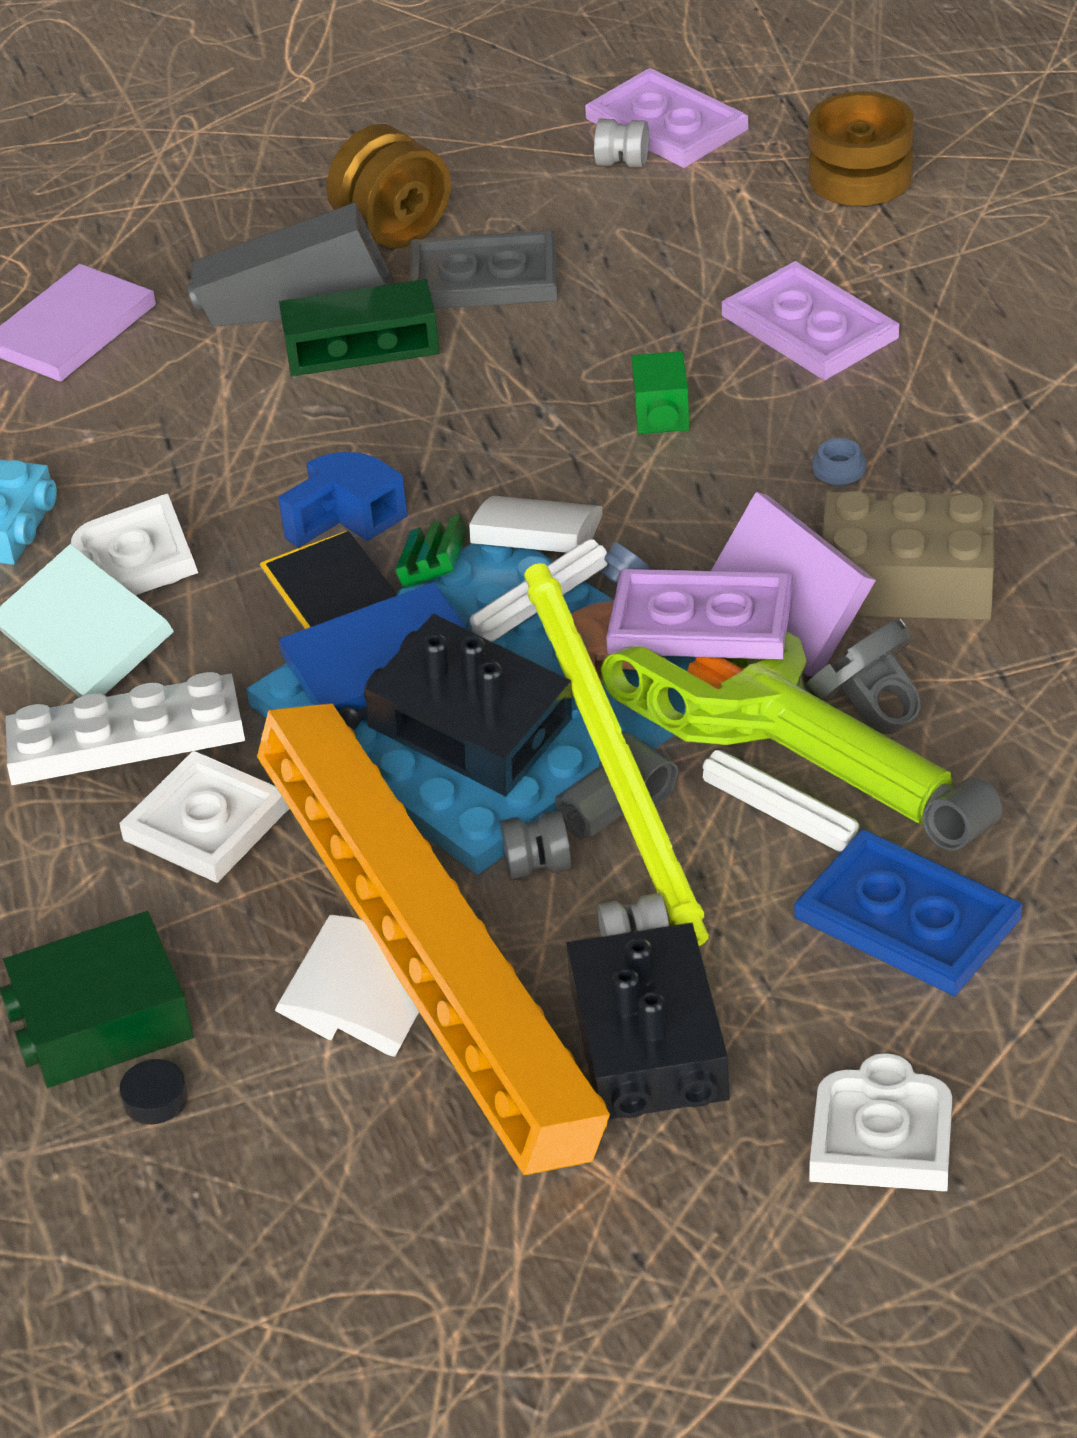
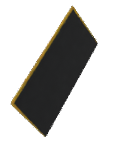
(327, 579)

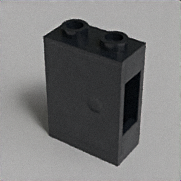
(468, 703)
(648, 1021)

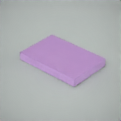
(679, 118)
(810, 320)
(72, 321)
(824, 581)
(701, 613)

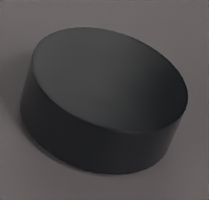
(153, 1091)

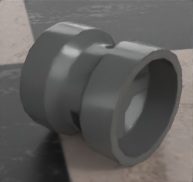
(521, 845)

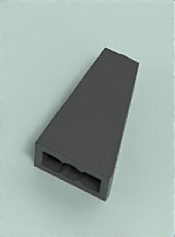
(295, 262)

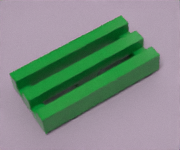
(421, 551)

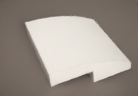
(534, 523)
(349, 988)

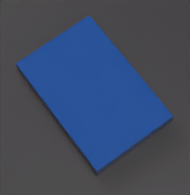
(342, 653)
(908, 911)

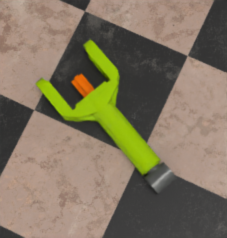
(767, 699)

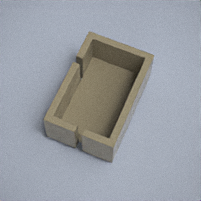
(922, 549)

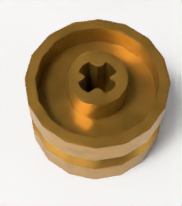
(860, 148)
(392, 181)

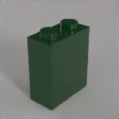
(95, 1000)

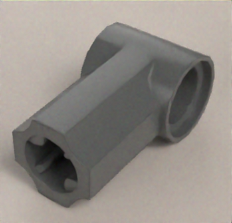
(591, 801)

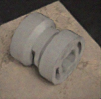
(621, 143)
(645, 914)

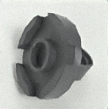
(869, 670)

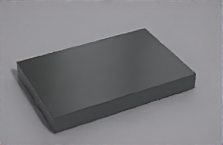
(486, 268)

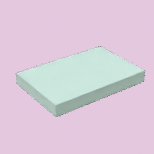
(82, 624)

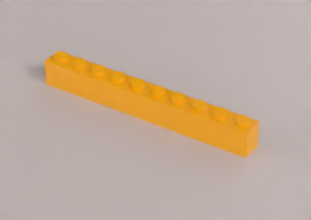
(434, 942)

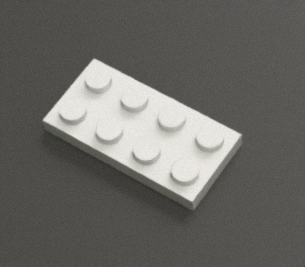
(122, 727)

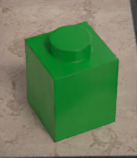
(660, 392)

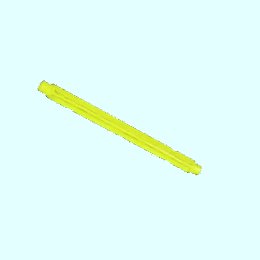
(613, 751)

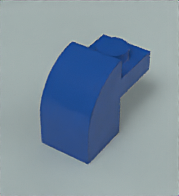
(343, 490)

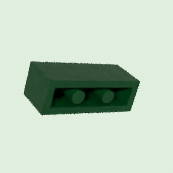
(359, 327)

